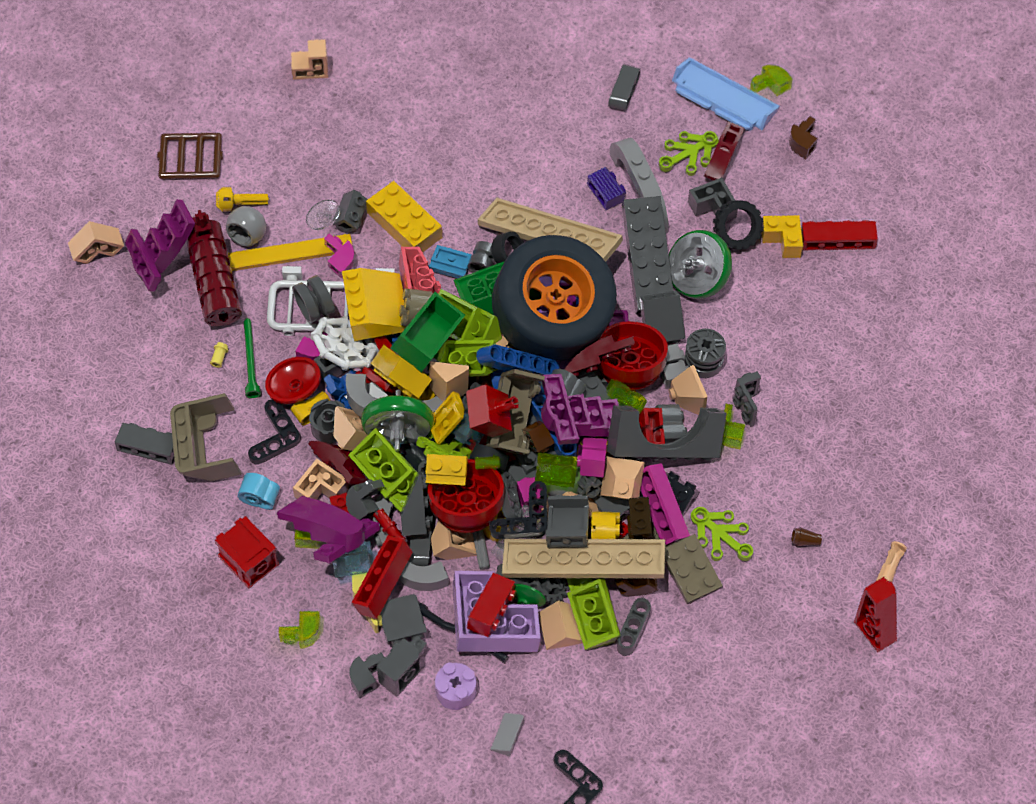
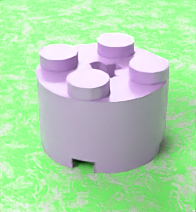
(465, 691)

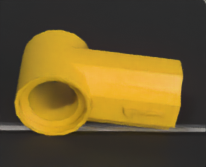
(302, 409)

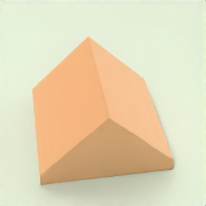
(448, 378)
(559, 626)

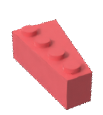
(415, 271)

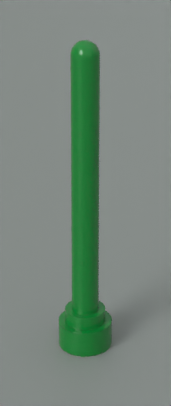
(252, 389)

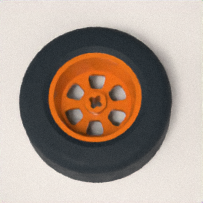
(564, 260)

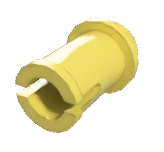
(219, 354)

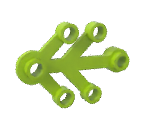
(689, 150)
(445, 449)
(720, 532)

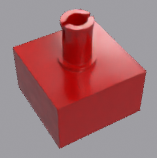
(490, 410)

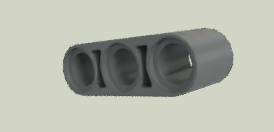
(624, 87)
(421, 546)
(634, 618)

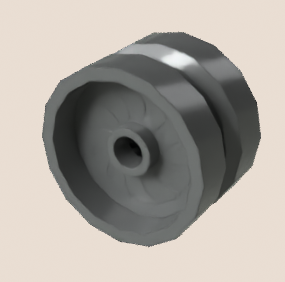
(313, 299)

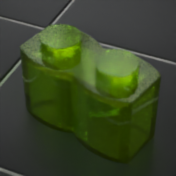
(624, 395)

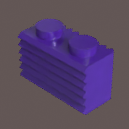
(606, 188)

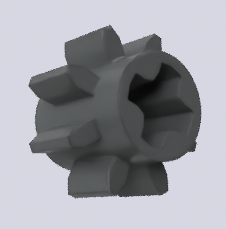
(589, 486)

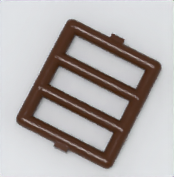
(182, 137)

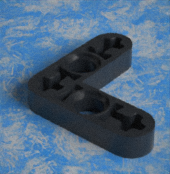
(283, 433)
(530, 522)
(584, 789)

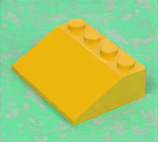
(373, 302)

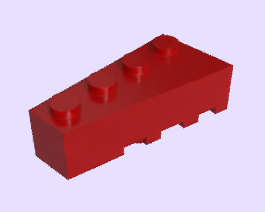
(878, 614)

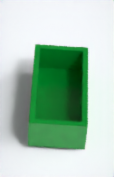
(427, 331)

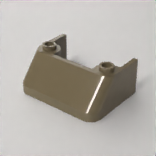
(524, 387)
(187, 426)

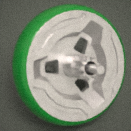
(714, 257)
(398, 418)

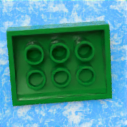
(478, 287)

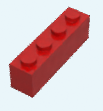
(839, 235)
(382, 577)

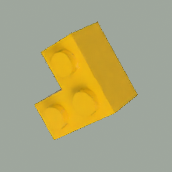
(784, 231)

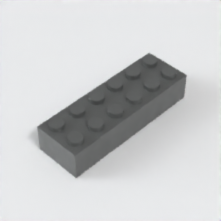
(646, 247)

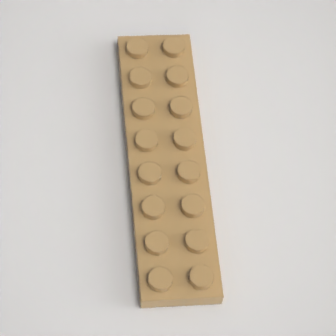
(533, 223)
(599, 560)

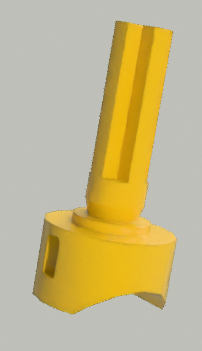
(238, 199)

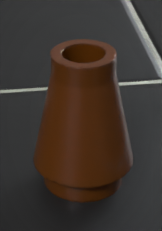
(804, 537)

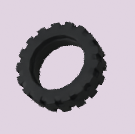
(756, 224)

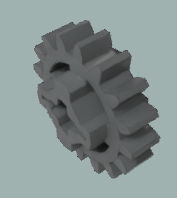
(552, 586)

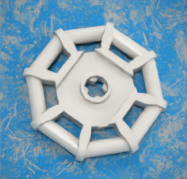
(335, 343)

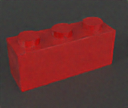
(491, 605)

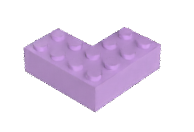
(517, 629)

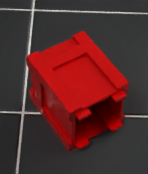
(247, 552)

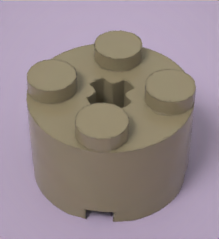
(413, 302)

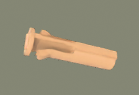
(892, 561)

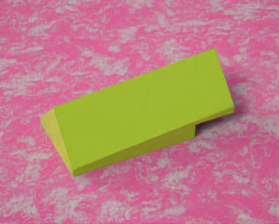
(477, 322)
(464, 353)
(380, 461)
(593, 611)

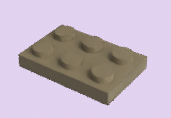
(691, 569)

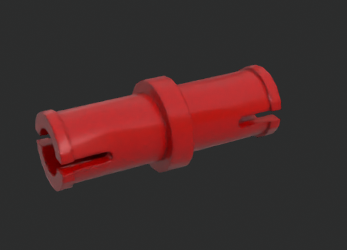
(389, 526)

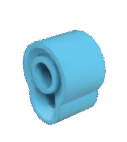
(258, 491)

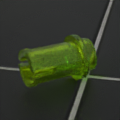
(487, 462)

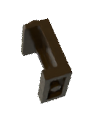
(639, 520)

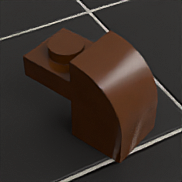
(801, 140)
(636, 586)

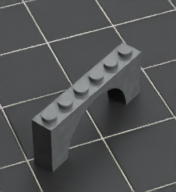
(700, 441)

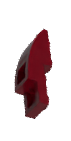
(724, 151)
(590, 357)
(338, 458)

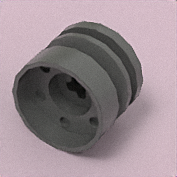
(706, 352)

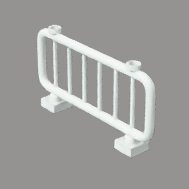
(292, 276)

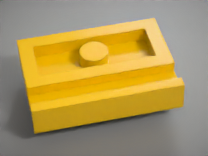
(446, 469)

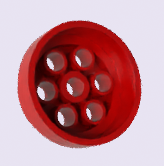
(640, 365)
(469, 505)

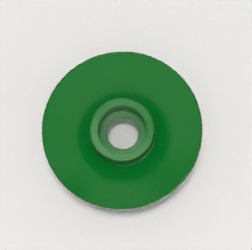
(528, 596)

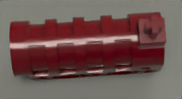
(213, 272)

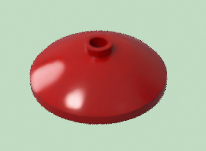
(293, 380)

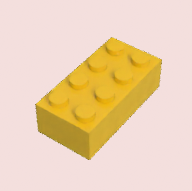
(403, 218)
(400, 372)

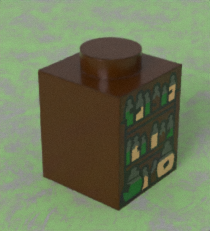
(538, 437)

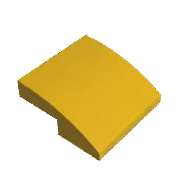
(447, 417)

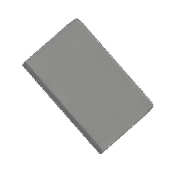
(507, 733)

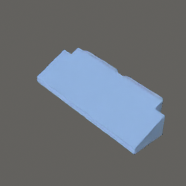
(723, 95)

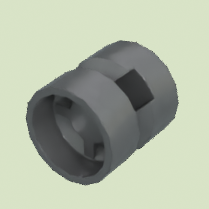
(481, 257)

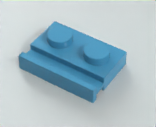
(449, 262)

